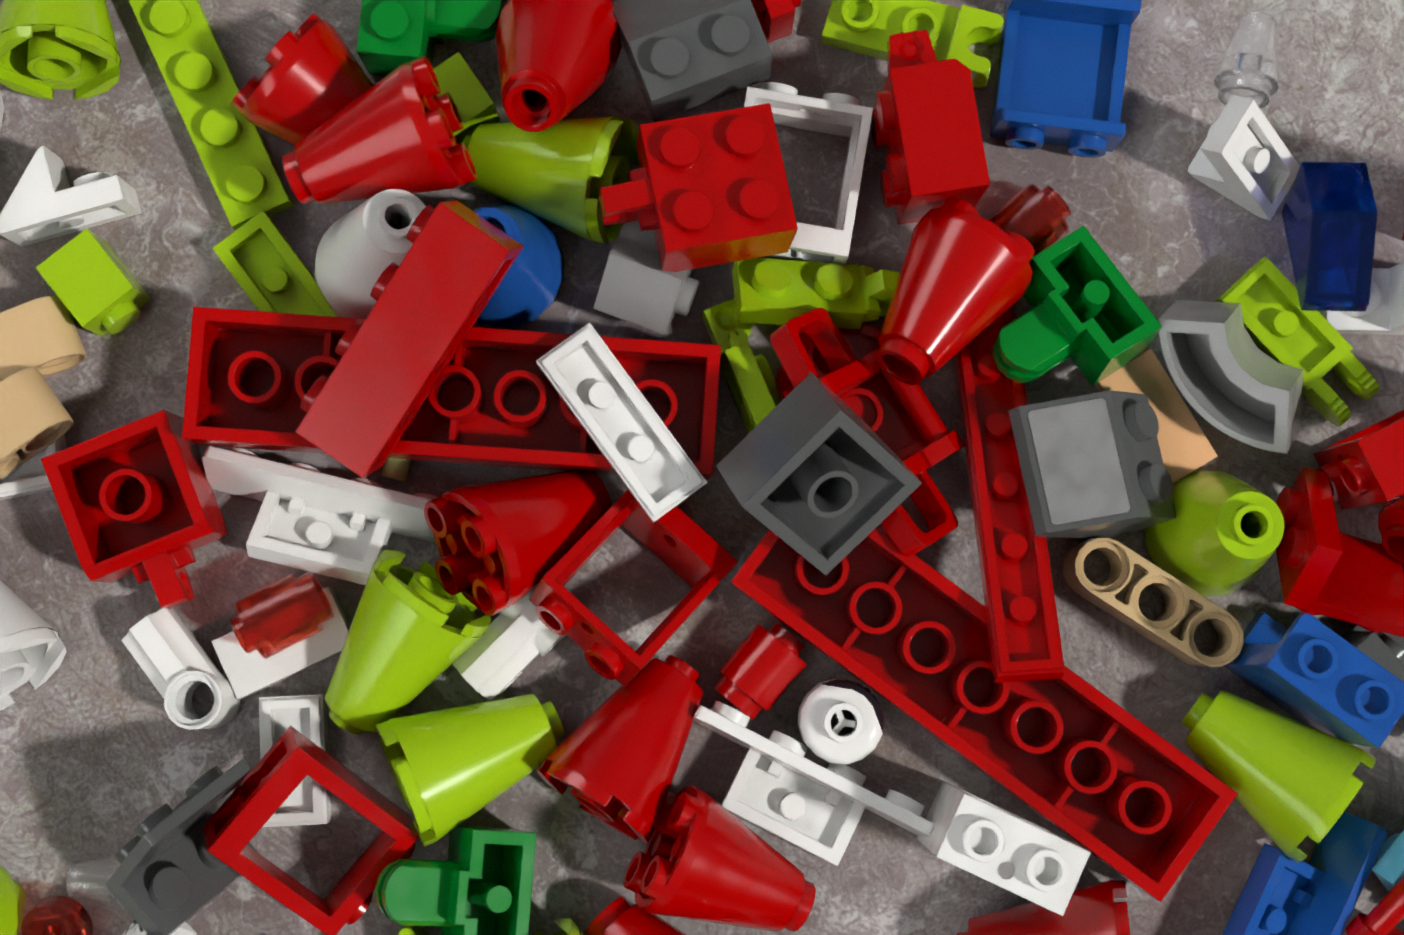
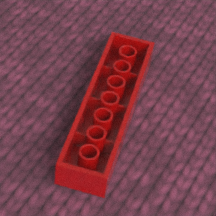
(484, 409)
(1041, 740)

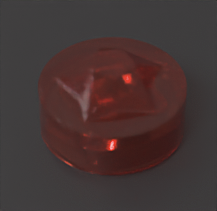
(57, 917)

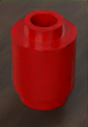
(761, 669)

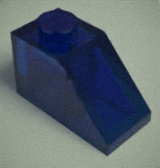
(1331, 235)

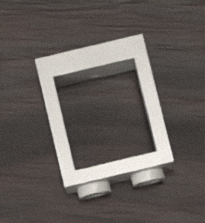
(834, 115)
(1004, 848)

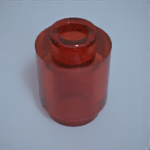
(1035, 215)
(281, 614)

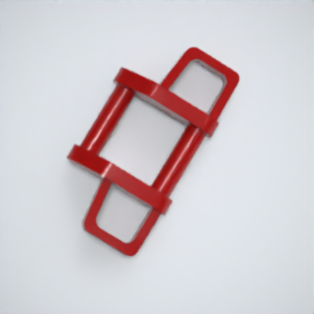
(849, 373)

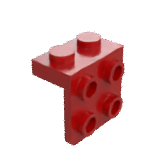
(1332, 570)

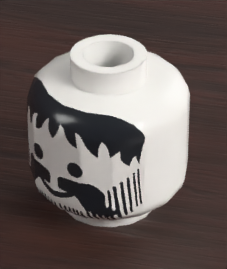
(830, 699)

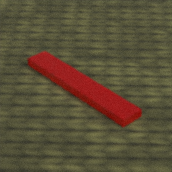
(1011, 557)

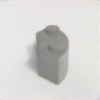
(636, 285)
(1229, 377)

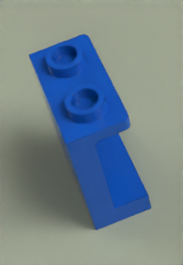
(1063, 74)
(1320, 679)

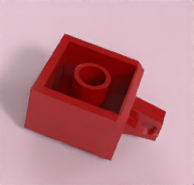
(927, 129)
(708, 189)
(137, 504)

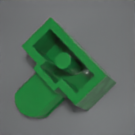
(408, 29)
(1077, 312)
(473, 892)

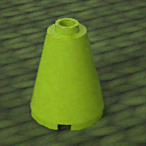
(57, 47)
(557, 169)
(1219, 533)
(398, 643)
(466, 757)
(1283, 770)

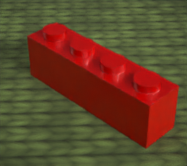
(407, 337)

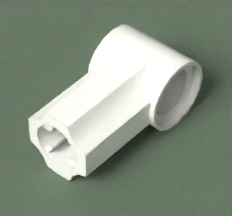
(506, 649)
(178, 667)

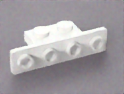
(315, 517)
(798, 797)

